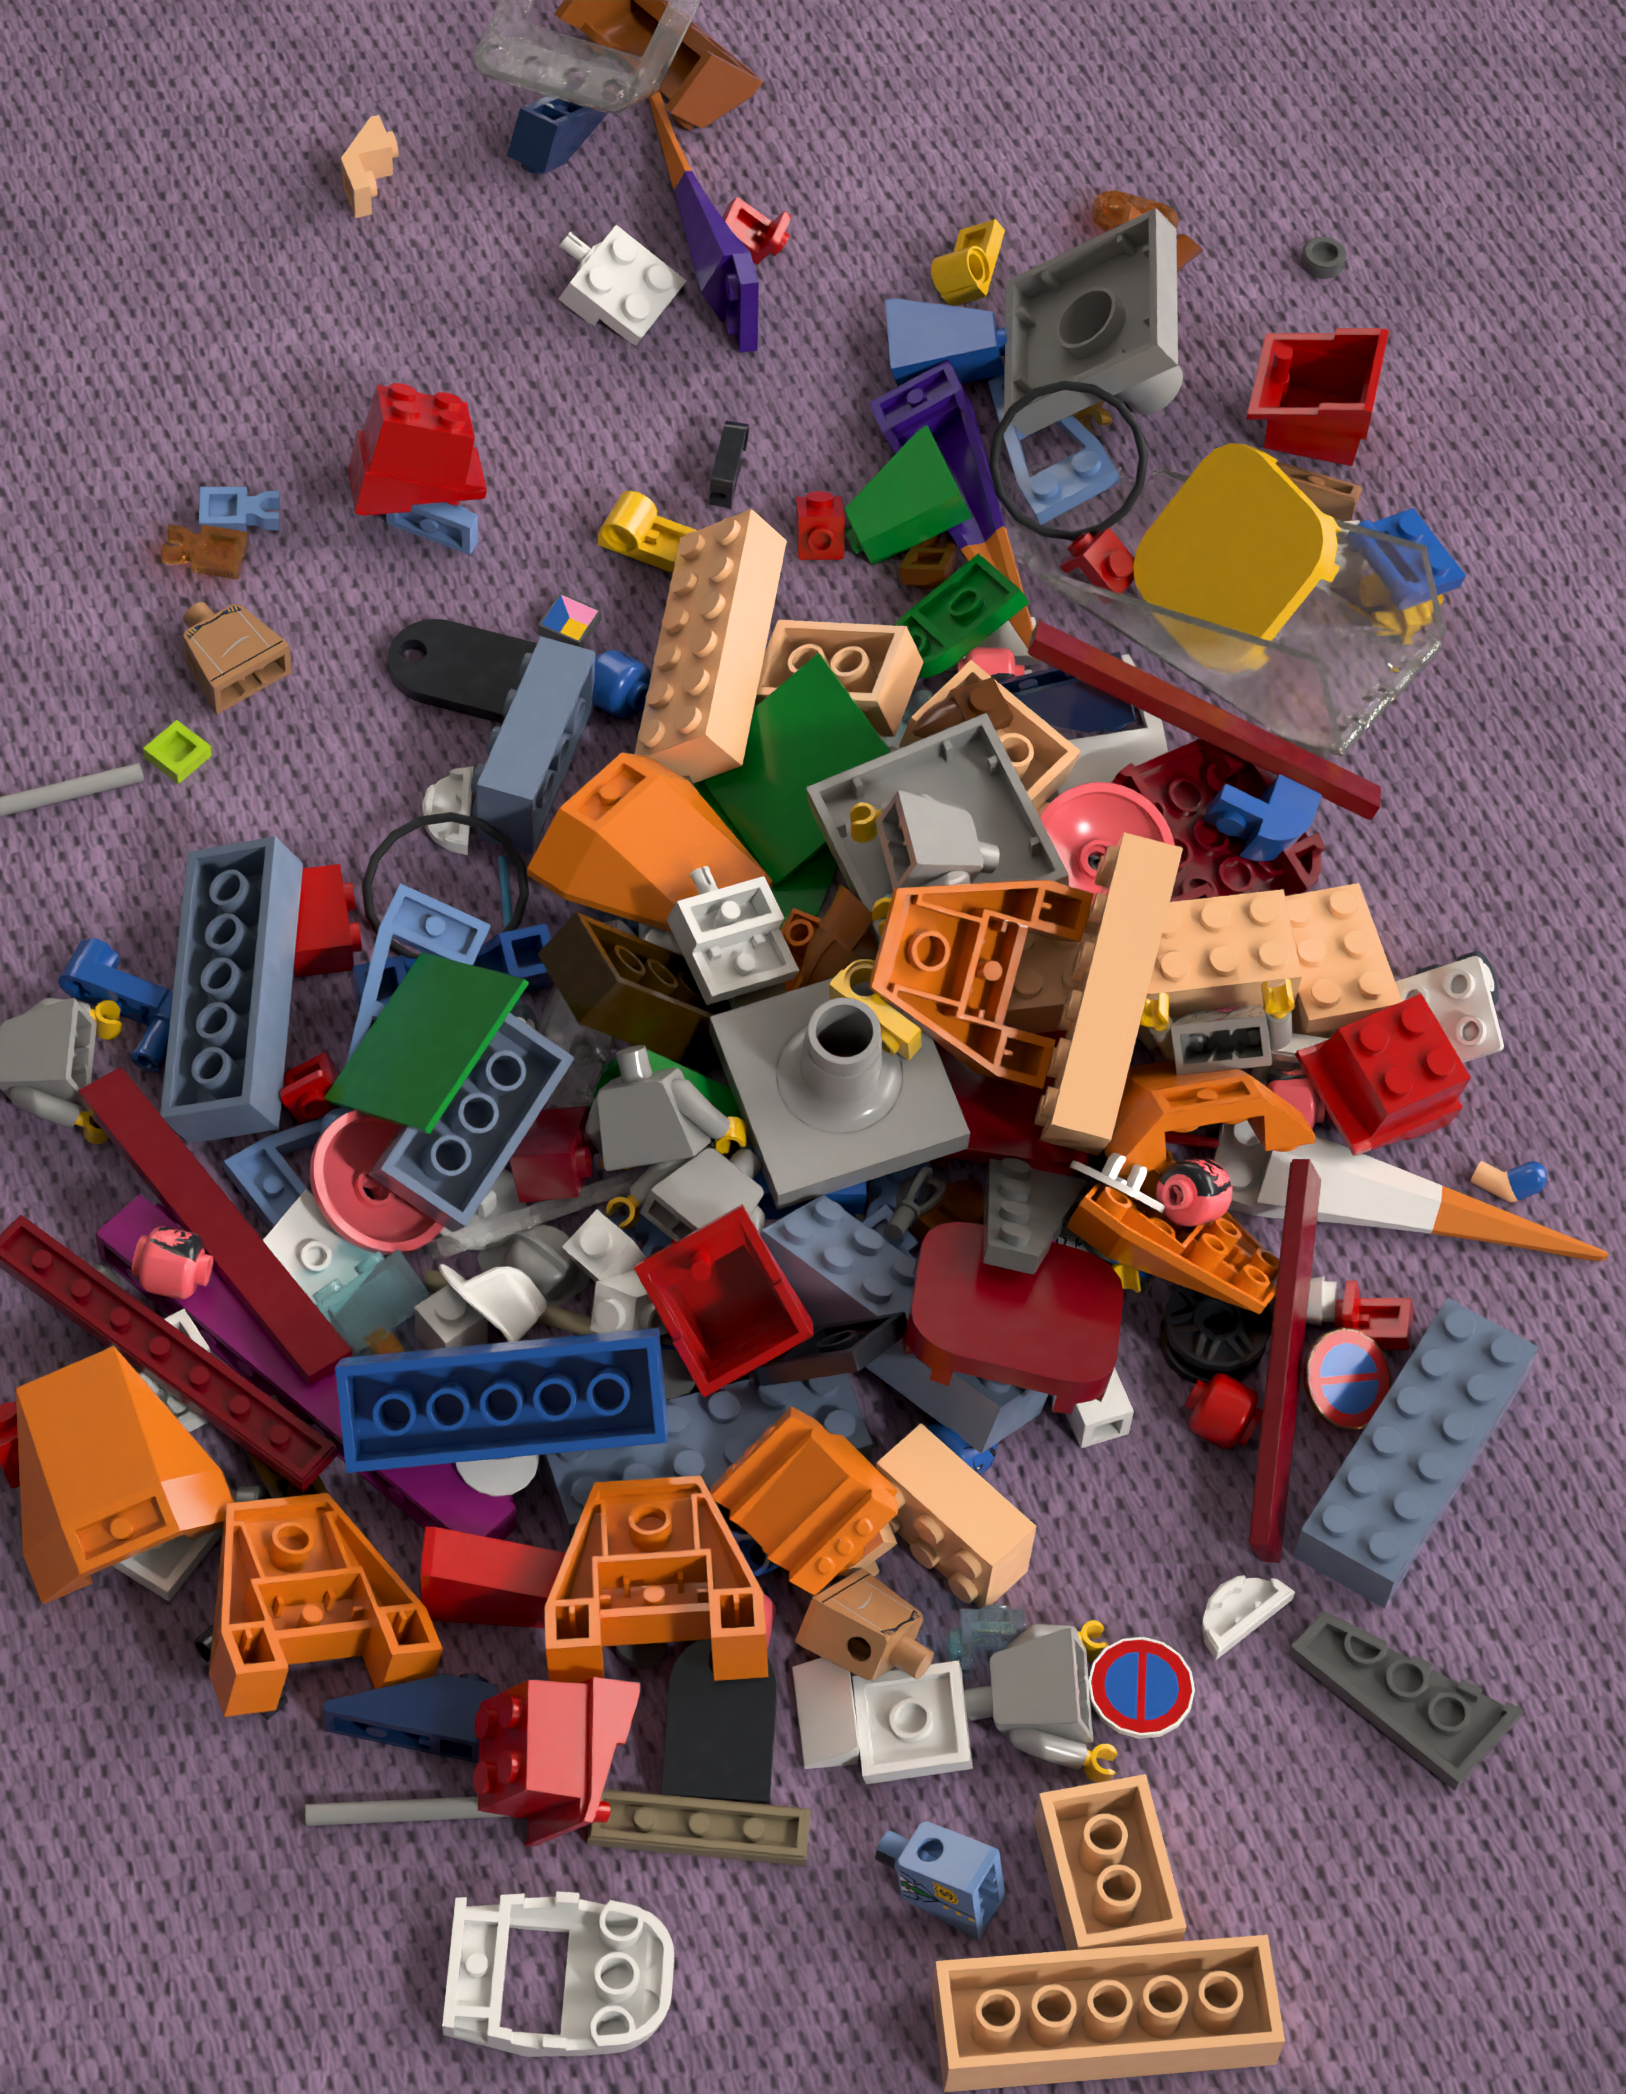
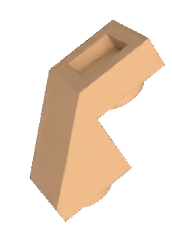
(364, 161)

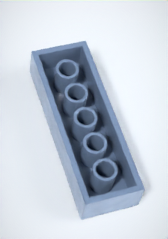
(232, 990)
(854, 1274)
(704, 1438)
(1415, 1453)

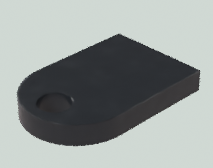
(462, 668)
(833, 1350)
(718, 1731)

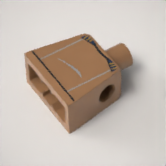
(232, 654)
(865, 1628)

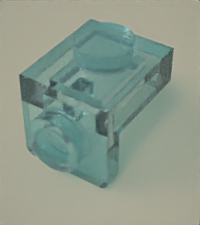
(983, 1629)

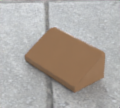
(1328, 494)

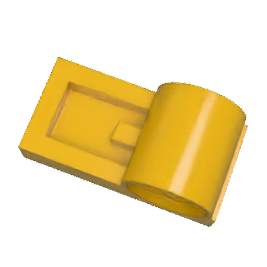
(969, 268)
(641, 534)
(897, 1031)

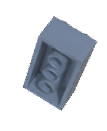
(535, 742)
(480, 1129)

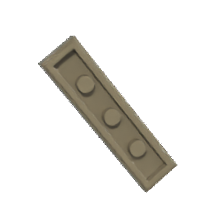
(703, 1827)

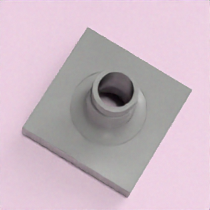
(1098, 320)
(957, 768)
(829, 1117)

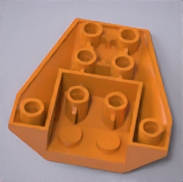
(634, 842)
(1162, 1101)
(1207, 1258)
(106, 1473)

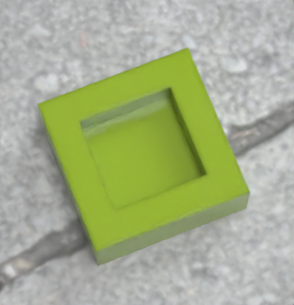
(177, 751)

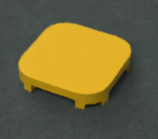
(1237, 545)

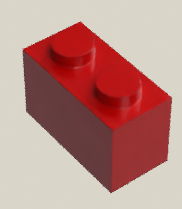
(323, 930)

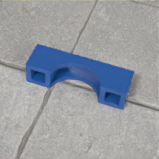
(506, 953)

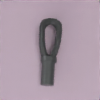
(908, 1212)

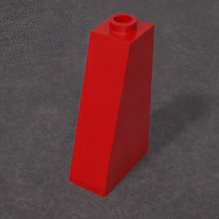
(486, 1579)

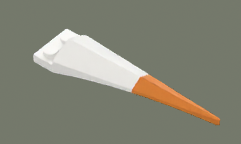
(1375, 1195)

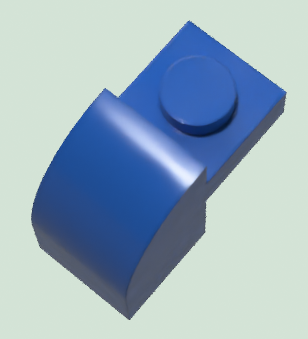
(1268, 823)

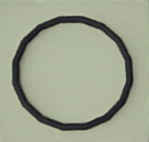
(1078, 387)
(436, 819)

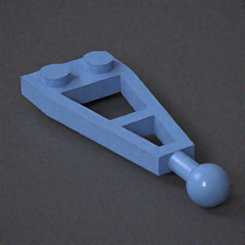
(1068, 480)
(421, 925)
(265, 1175)

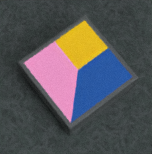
(569, 621)

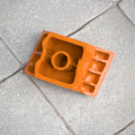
(807, 1499)

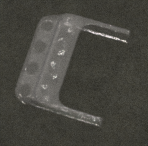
(575, 68)

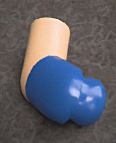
(1511, 1184)

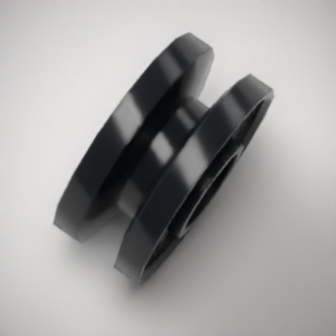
(1200, 1353)

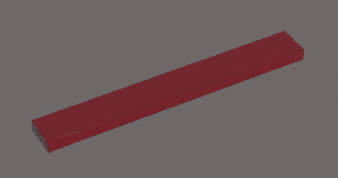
(1203, 720)
(204, 1209)
(165, 1354)
(1284, 1361)

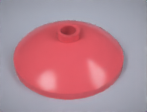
(1096, 816)
(337, 1179)

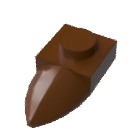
(930, 562)
(965, 704)
(961, 1203)

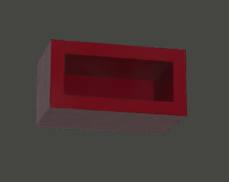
(553, 1156)

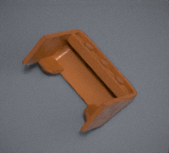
(703, 76)

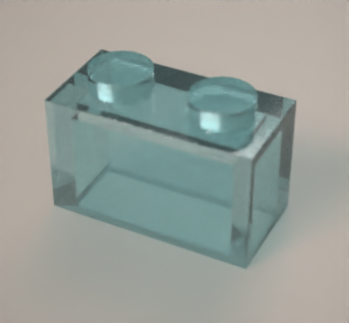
(377, 1297)

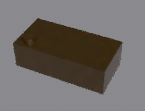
(632, 991)

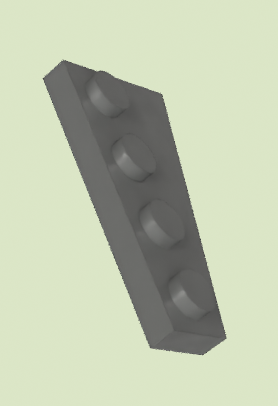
(1025, 1212)
(1424, 1712)

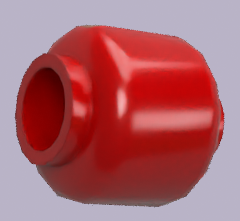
(1223, 1411)

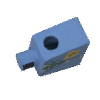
(947, 1875)

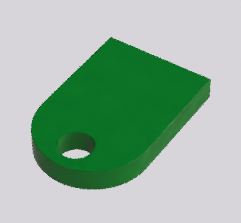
(961, 614)

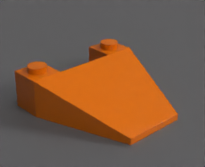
(954, 962)
(654, 1569)
(306, 1590)

